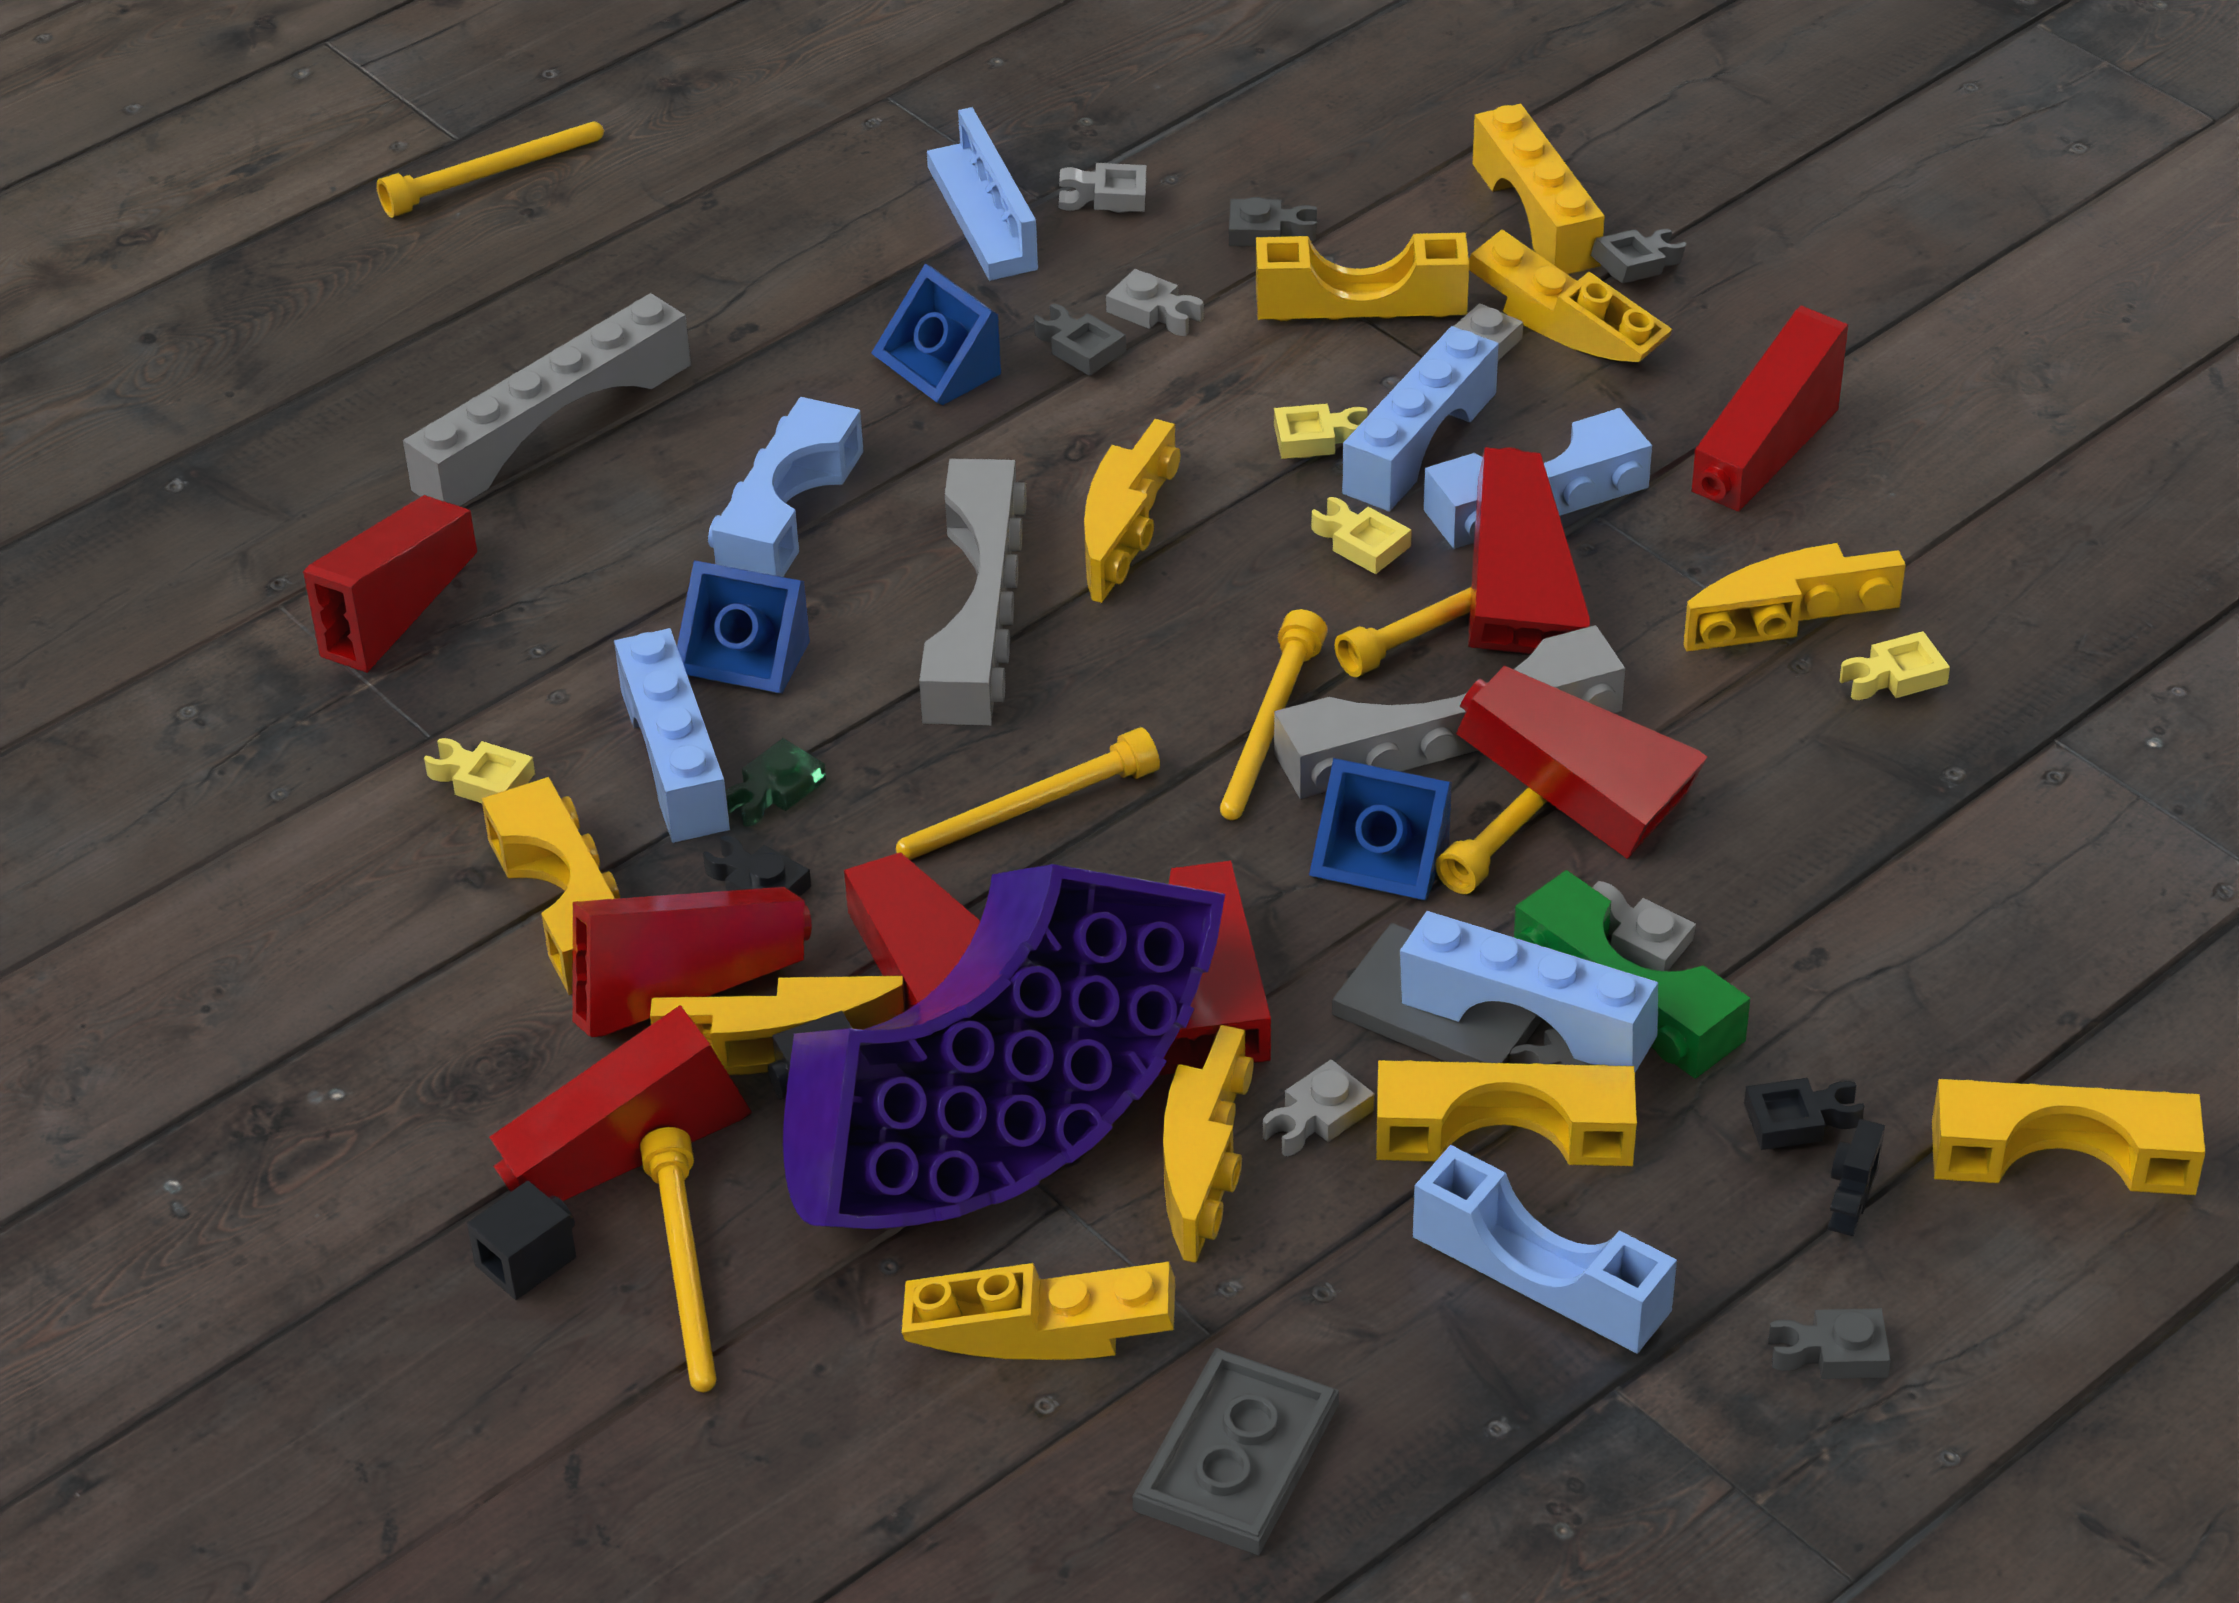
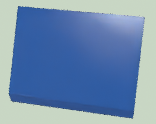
(941, 338)
(743, 627)
(1382, 829)

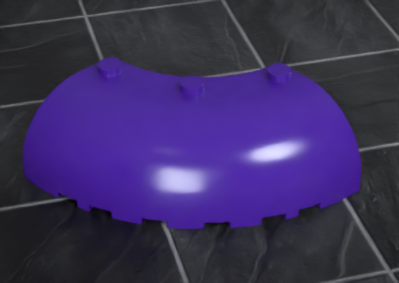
(1007, 1060)

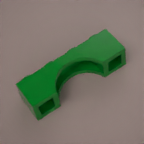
(1697, 1009)

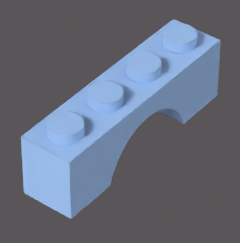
(1389, 445)
(809, 450)
(1602, 463)
(674, 733)
(1595, 1008)
(1475, 1217)

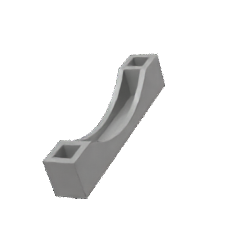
(469, 445)
(962, 660)
(1425, 733)

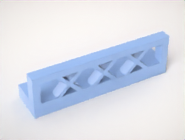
(985, 201)

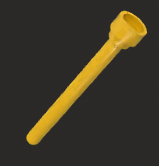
(401, 192)
(1299, 640)
(1364, 648)
(1131, 755)
(1468, 861)
(667, 1160)

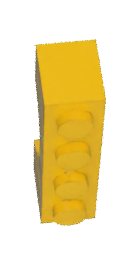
(1560, 212)
(1420, 281)
(540, 839)
(1576, 1107)
(2142, 1135)

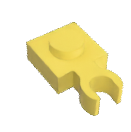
(1312, 429)
(1364, 537)
(1901, 664)
(480, 772)

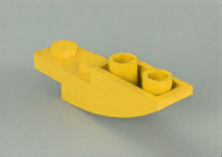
(1575, 313)
(1120, 504)
(1796, 586)
(744, 1025)
(1200, 1140)
(1021, 1317)

